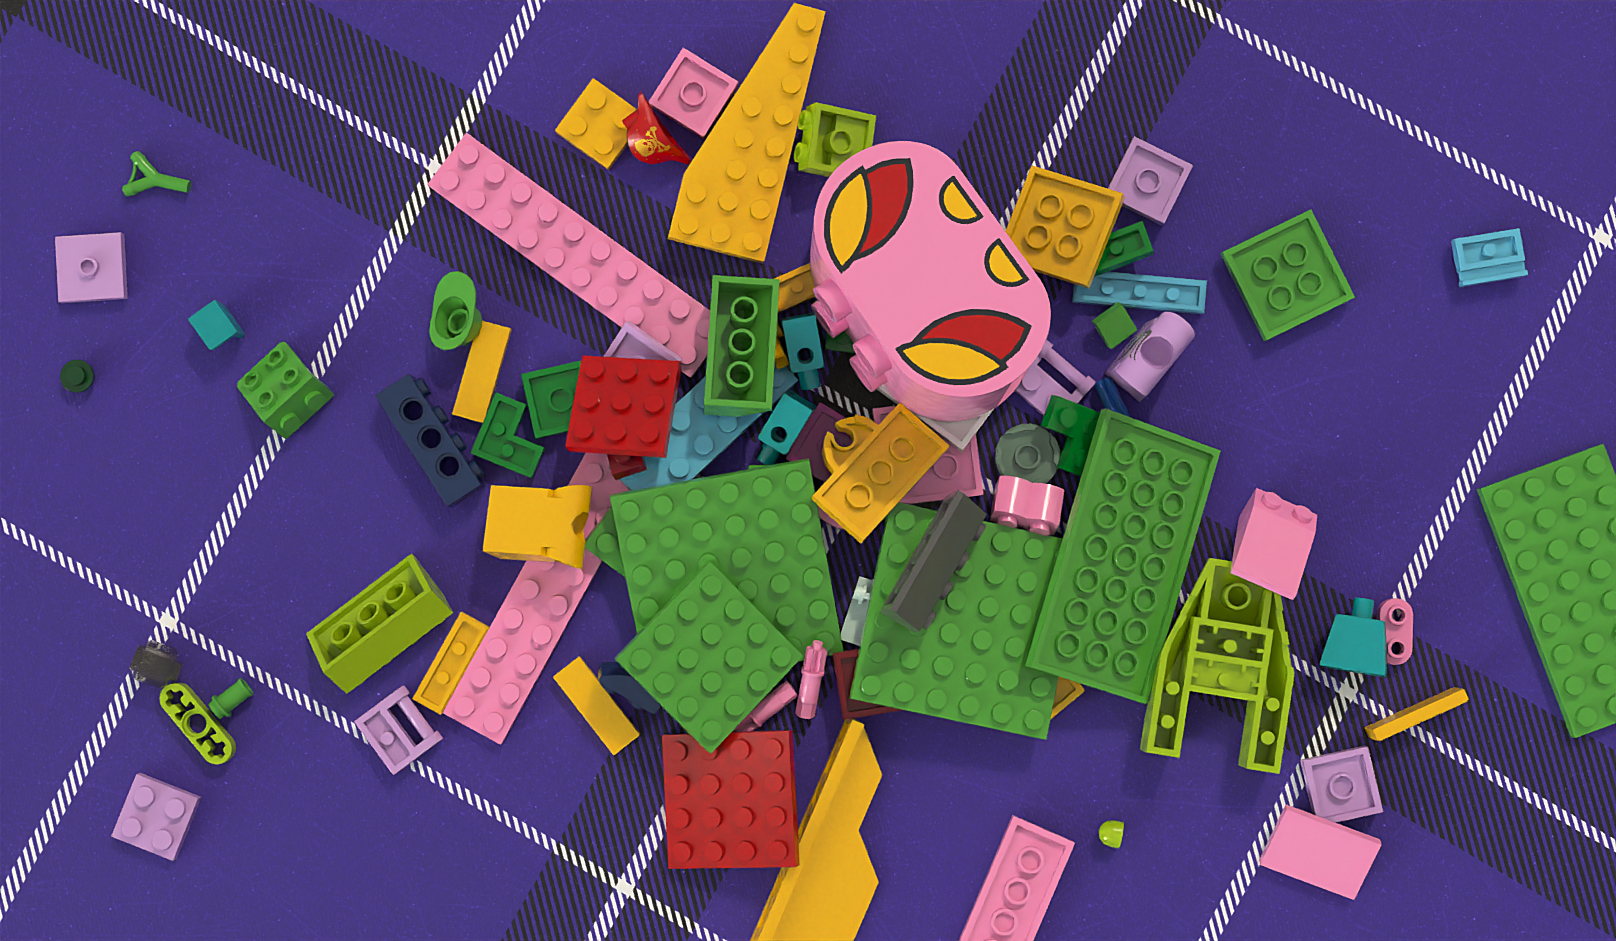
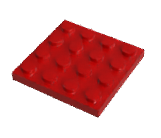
(731, 803)

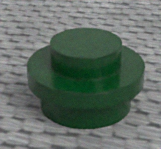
(77, 376)

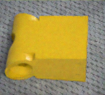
(538, 524)

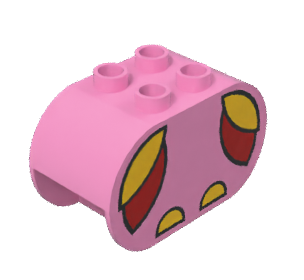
(924, 283)

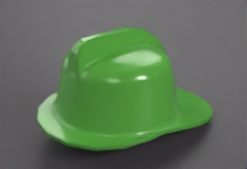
(454, 313)

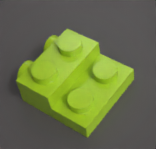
(831, 137)

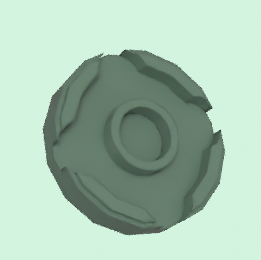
(1027, 453)

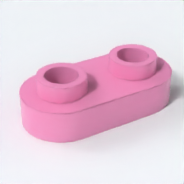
(1397, 631)

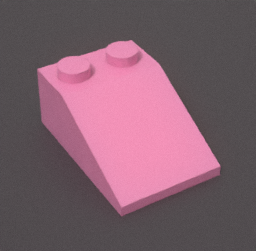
(1273, 543)

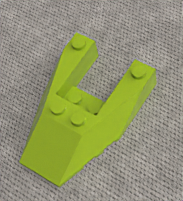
(1231, 646)

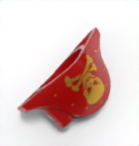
(649, 137)

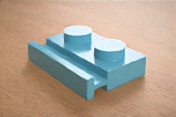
(1489, 257)

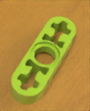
(206, 747)

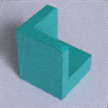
(215, 325)

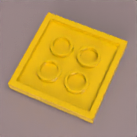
(1063, 225)

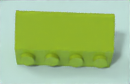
(378, 624)

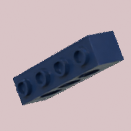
(396, 403)

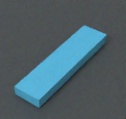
(1144, 292)

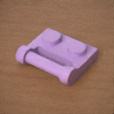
(1039, 386)
(389, 736)

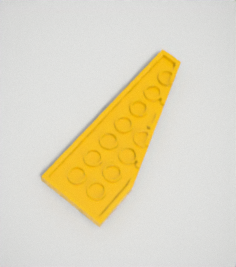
(740, 169)

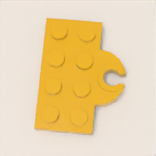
(875, 468)

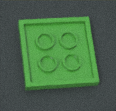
(1287, 275)

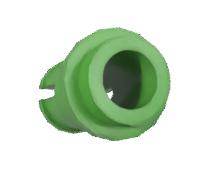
(230, 698)

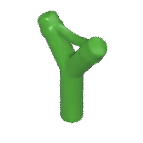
(152, 178)

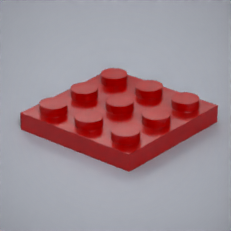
(623, 406)

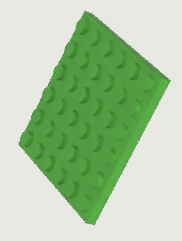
(752, 528)
(978, 644)

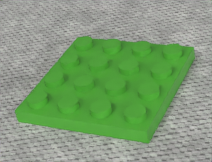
(708, 657)

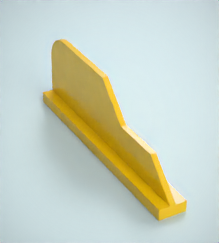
(835, 876)

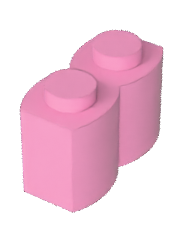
(1027, 505)

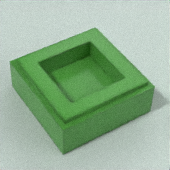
(1114, 325)

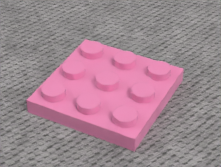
(949, 474)

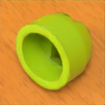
(1111, 833)

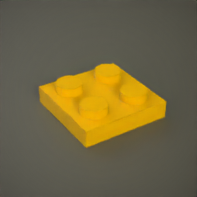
(596, 124)

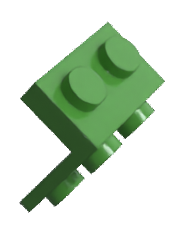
(283, 390)

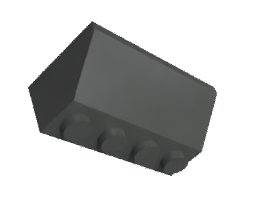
(934, 561)

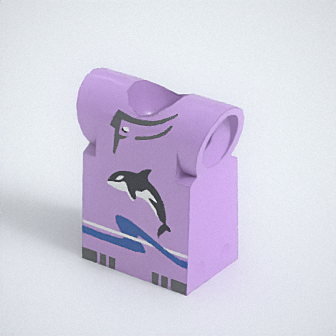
(1150, 354)

